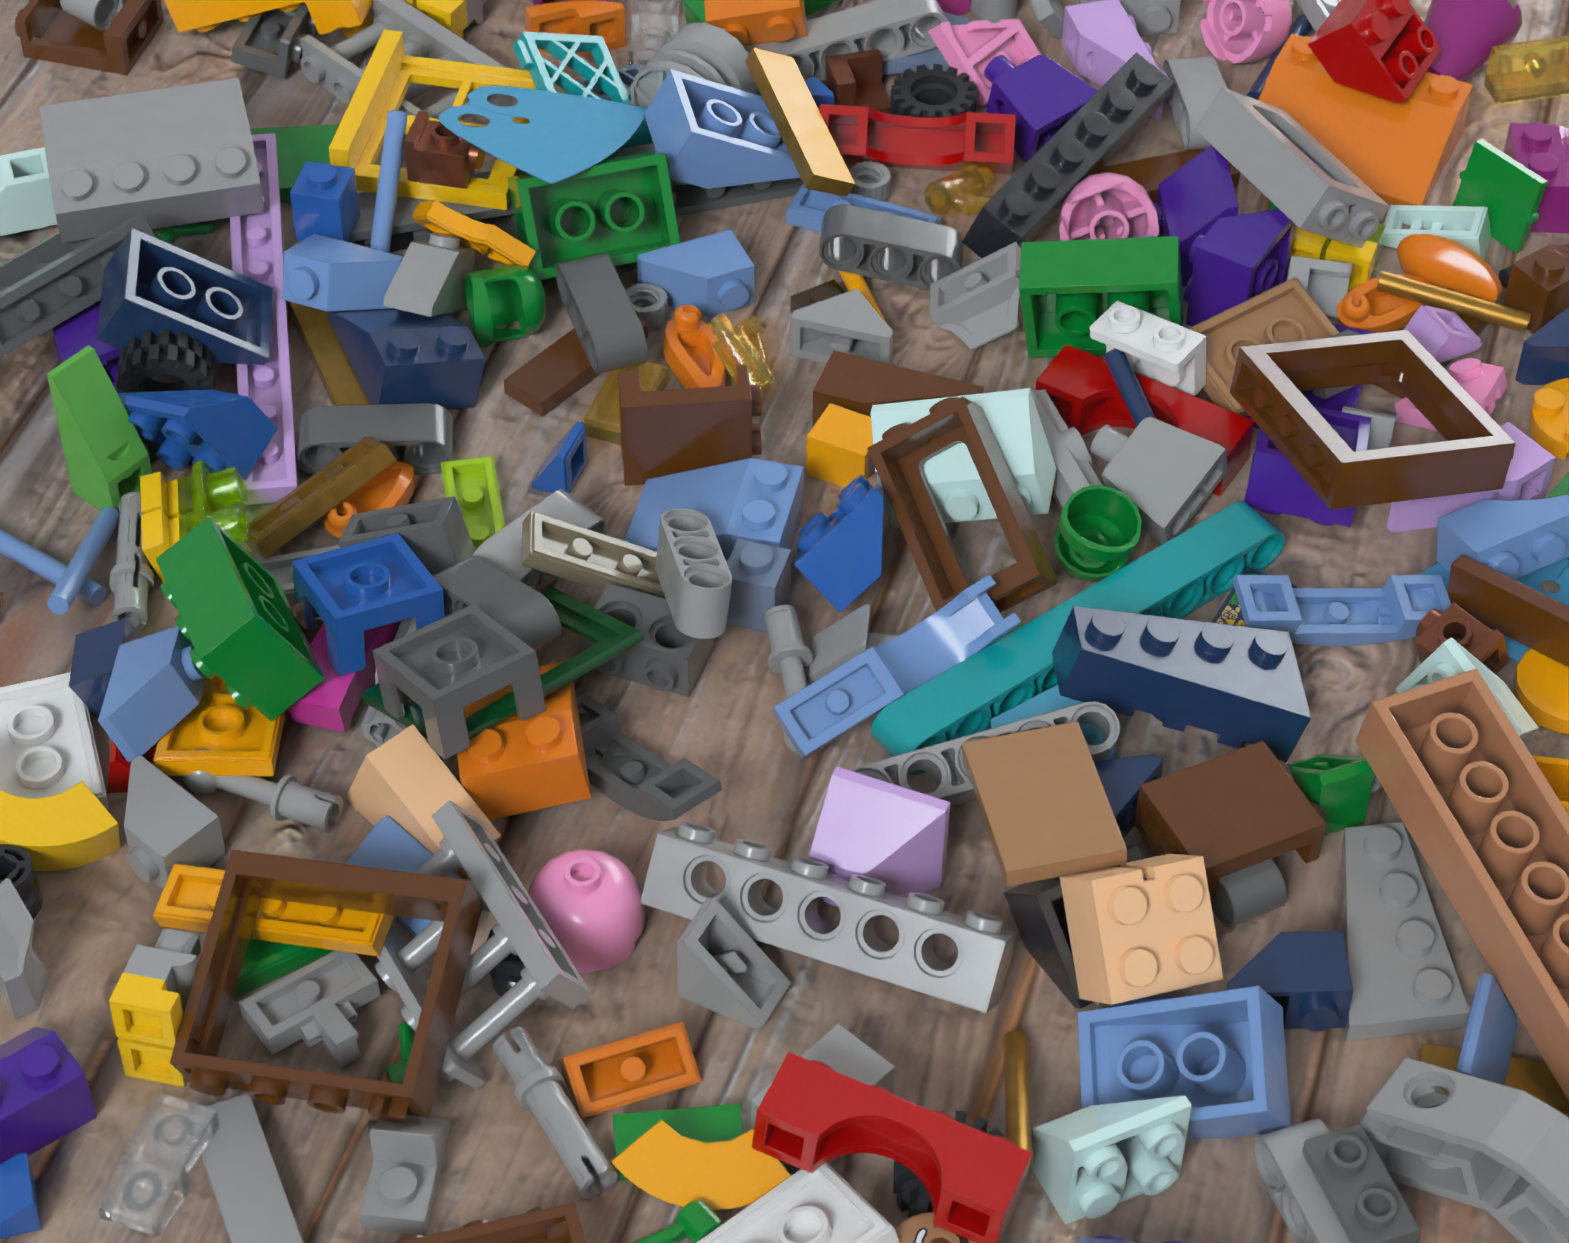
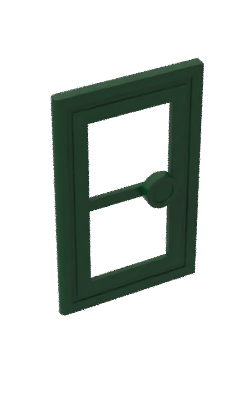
(608, 633)

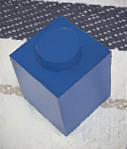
(325, 201)

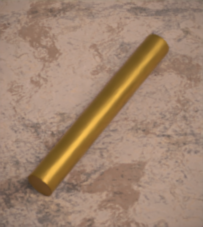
(1453, 301)
(1018, 1089)

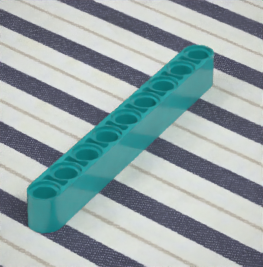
(1020, 665)

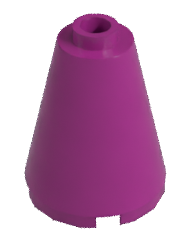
(1468, 32)

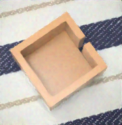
(1138, 933)

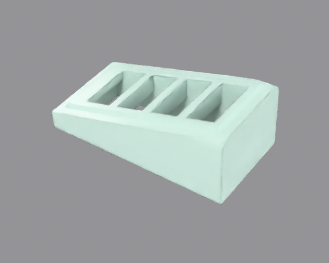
(1458, 223)

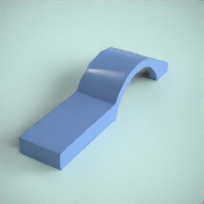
(892, 669)

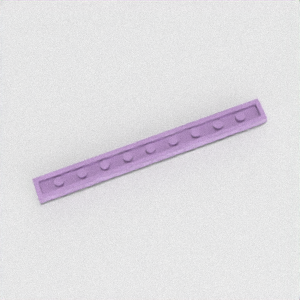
(260, 256)

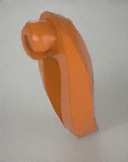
(1448, 266)
(1375, 310)
(690, 350)
(386, 490)

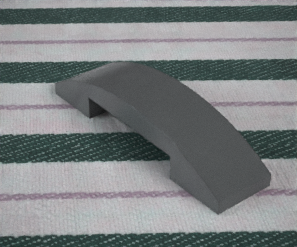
(633, 773)

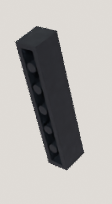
(1071, 155)

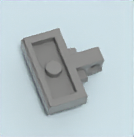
(314, 1006)

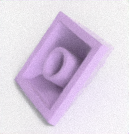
(882, 834)

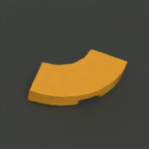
(473, 233)
(689, 1170)

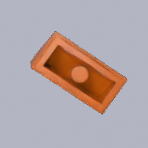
(630, 1070)

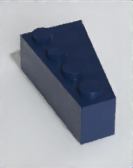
(1186, 674)

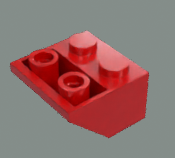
(1376, 47)

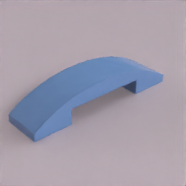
(1340, 614)

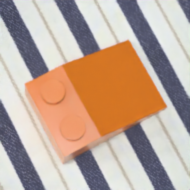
(528, 761)

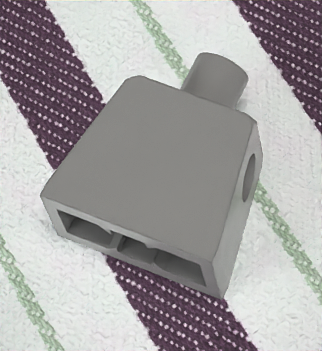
(1161, 471)

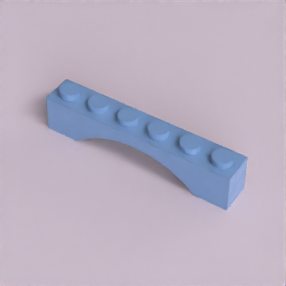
(1506, 534)

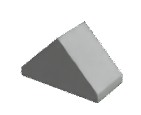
(843, 325)
(727, 969)

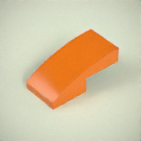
(579, 18)

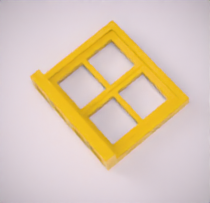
(384, 88)

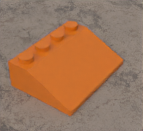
(1384, 143)

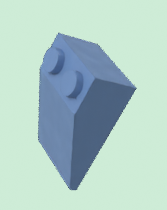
(716, 134)
(740, 498)
(1210, 1047)

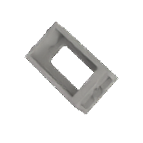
(1292, 168)

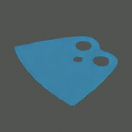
(563, 131)

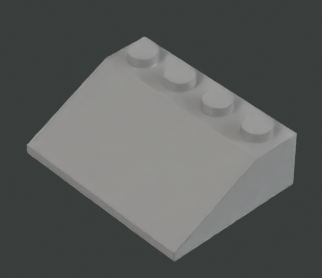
(152, 154)

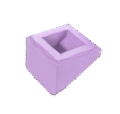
(1442, 333)

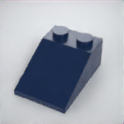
(169, 288)
(411, 356)

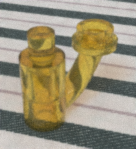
(960, 191)
(743, 346)

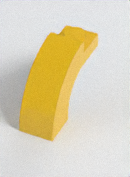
(59, 829)

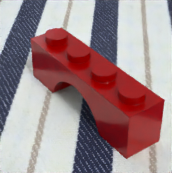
(920, 141)
(1090, 399)
(823, 1114)

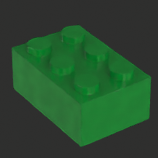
(610, 208)
(1076, 281)
(238, 621)

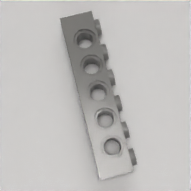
(985, 949)

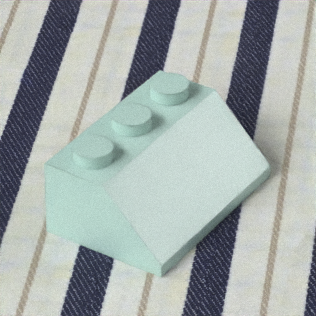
(953, 473)

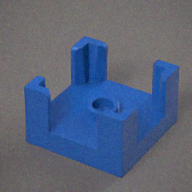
(363, 590)

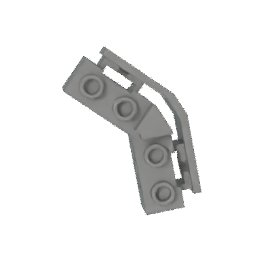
(1476, 1147)

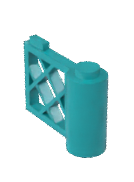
(563, 48)

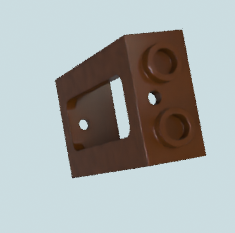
(900, 467)

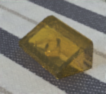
(1528, 70)

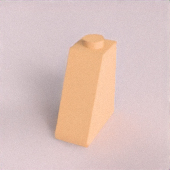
(409, 785)

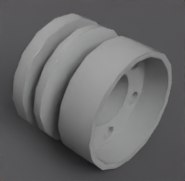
(699, 52)

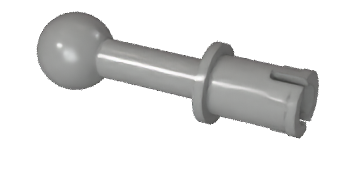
(787, 652)
(285, 798)

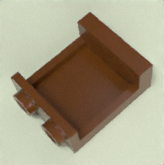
(57, 37)
(686, 427)
(1230, 813)

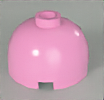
(1245, 28)
(1107, 208)
(590, 907)

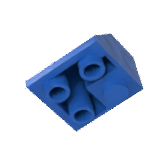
(203, 426)
(845, 549)

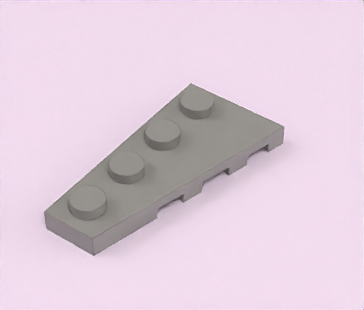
(1394, 941)

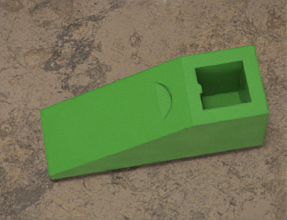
(96, 437)

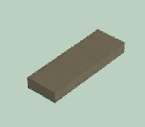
(587, 556)

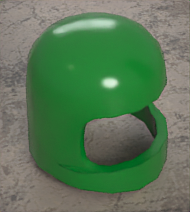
(503, 297)
(1096, 533)

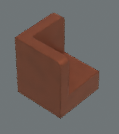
(857, 79)

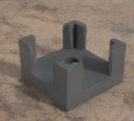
(455, 666)

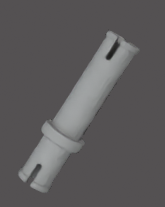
(131, 576)
(541, 1091)

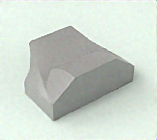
(980, 298)
(21, 970)

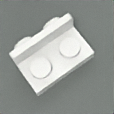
(1154, 346)

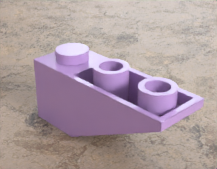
(1102, 39)
(1525, 480)

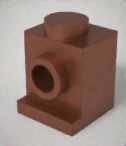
(439, 155)
(1475, 637)

